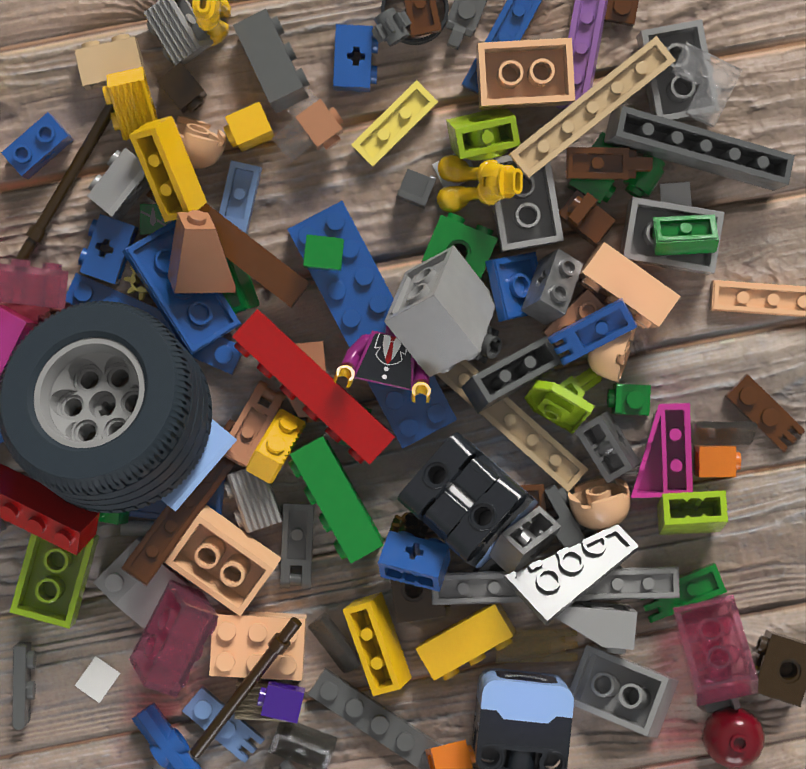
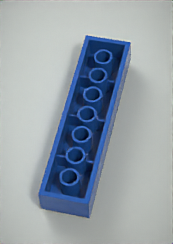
(359, 305)

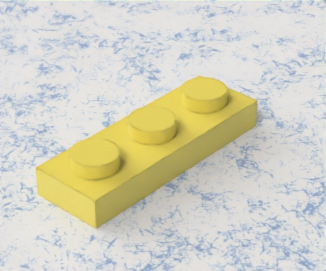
(394, 123)

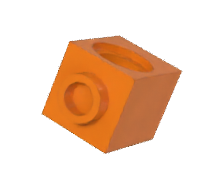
(716, 461)
(451, 756)

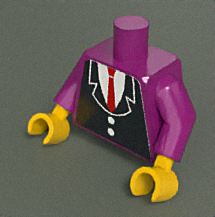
(385, 361)

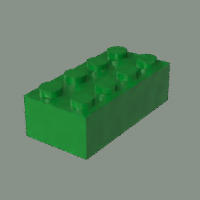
(336, 498)

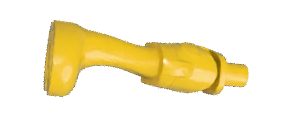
(208, 18)
(494, 179)

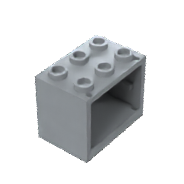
(441, 312)

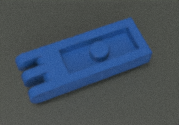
(593, 331)

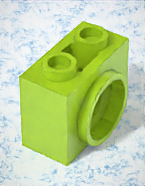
(483, 134)

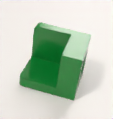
(323, 253)

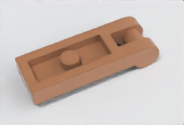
(253, 423)

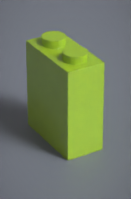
(692, 512)

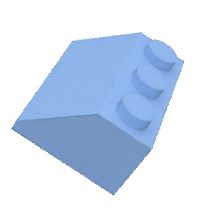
(218, 444)

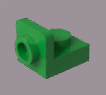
(629, 399)

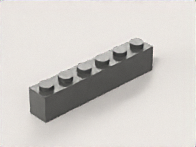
(699, 148)

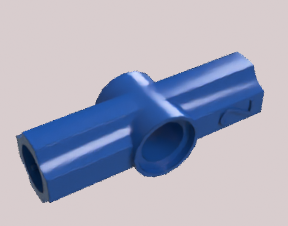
(165, 742)

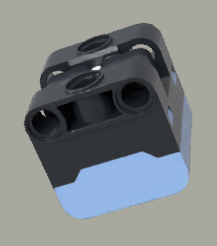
(466, 499)
(522, 720)

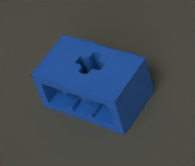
(347, 41)
(37, 146)
(112, 265)
(414, 560)

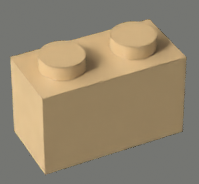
(99, 60)

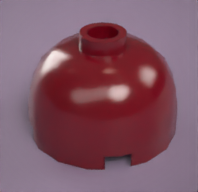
(733, 737)

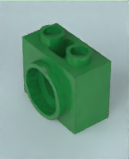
(452, 231)

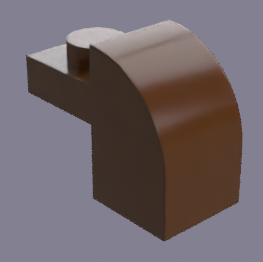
(586, 217)

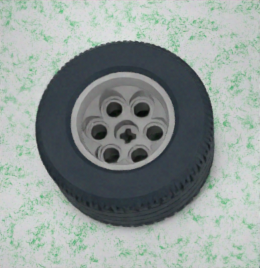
(134, 452)

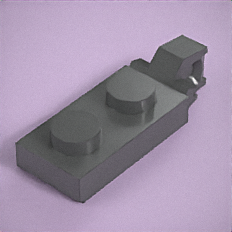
(463, 20)

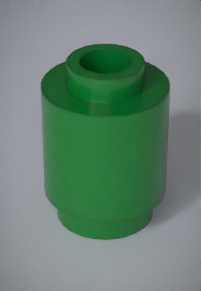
(645, 181)

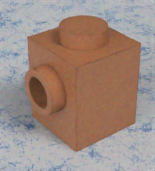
(321, 125)

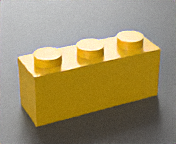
(167, 168)
(466, 641)
(377, 644)

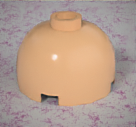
(201, 144)
(612, 357)
(600, 504)

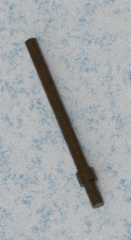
(36, 233)
(277, 646)

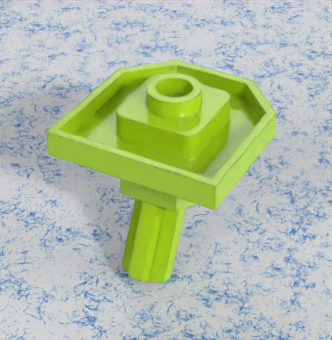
(563, 401)

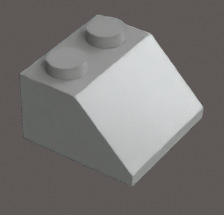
(119, 185)

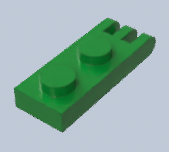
(693, 588)

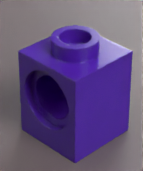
(281, 701)

